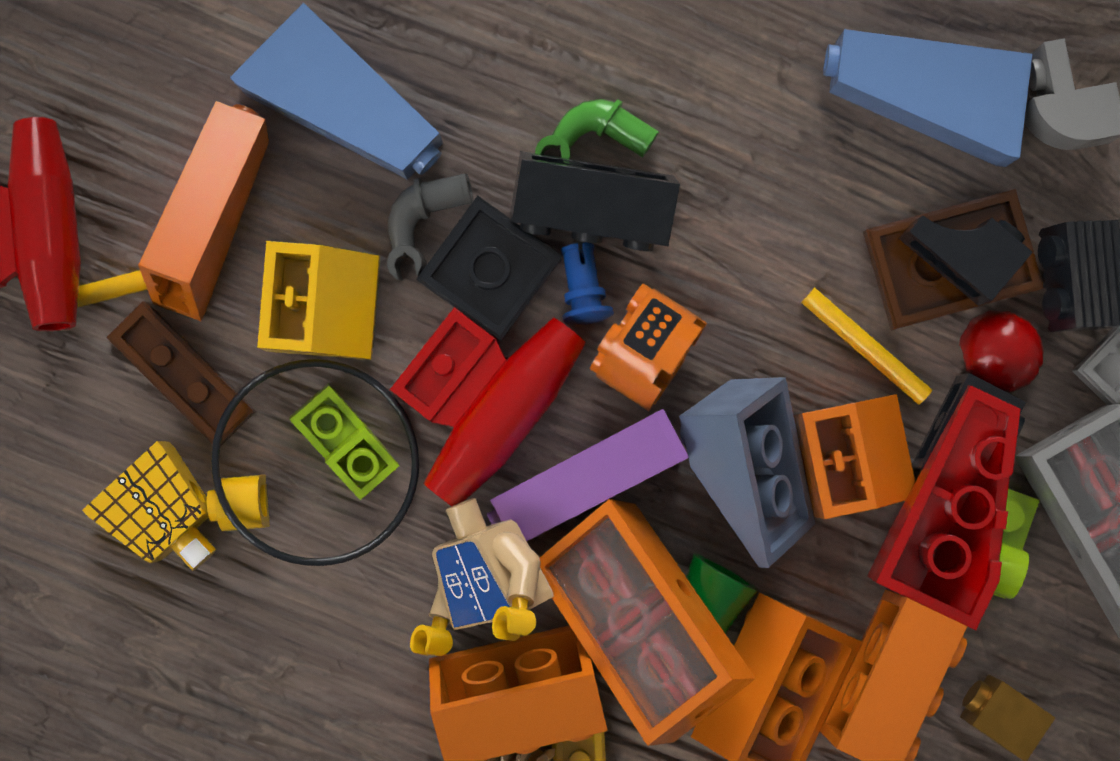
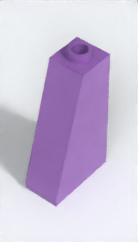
(591, 476)

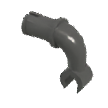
(418, 203)

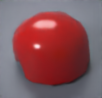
(1002, 350)

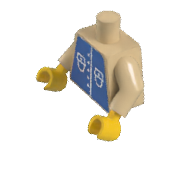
(482, 579)

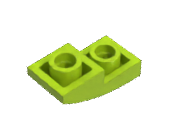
(344, 441)

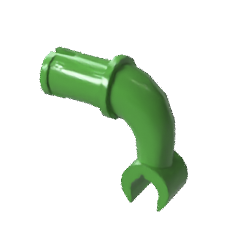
(603, 118)

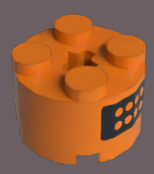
(647, 346)

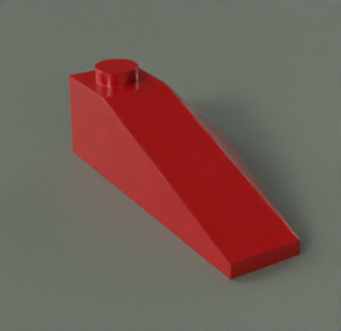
(953, 521)

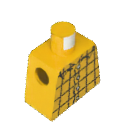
(156, 508)

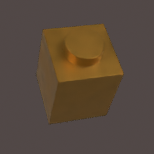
(1005, 716)

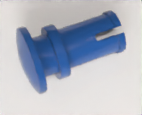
(583, 287)

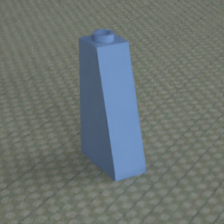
(941, 89)
(331, 90)

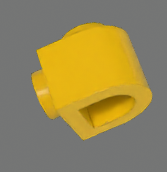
(247, 499)

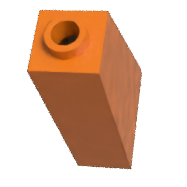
(204, 211)

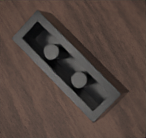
(594, 201)

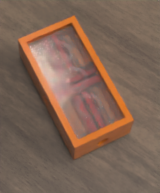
(642, 623)

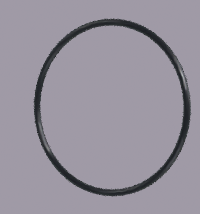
(253, 539)

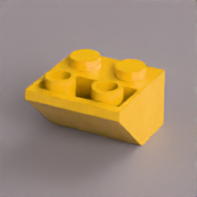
(318, 301)

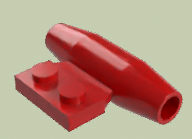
(41, 226)
(489, 400)

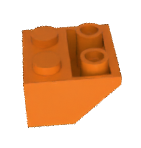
(855, 456)

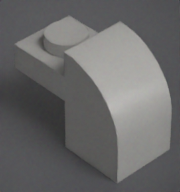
(1065, 115)

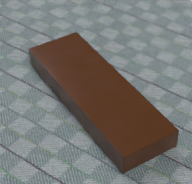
(178, 371)

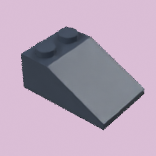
(751, 463)

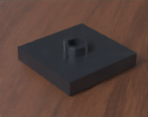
(489, 268)

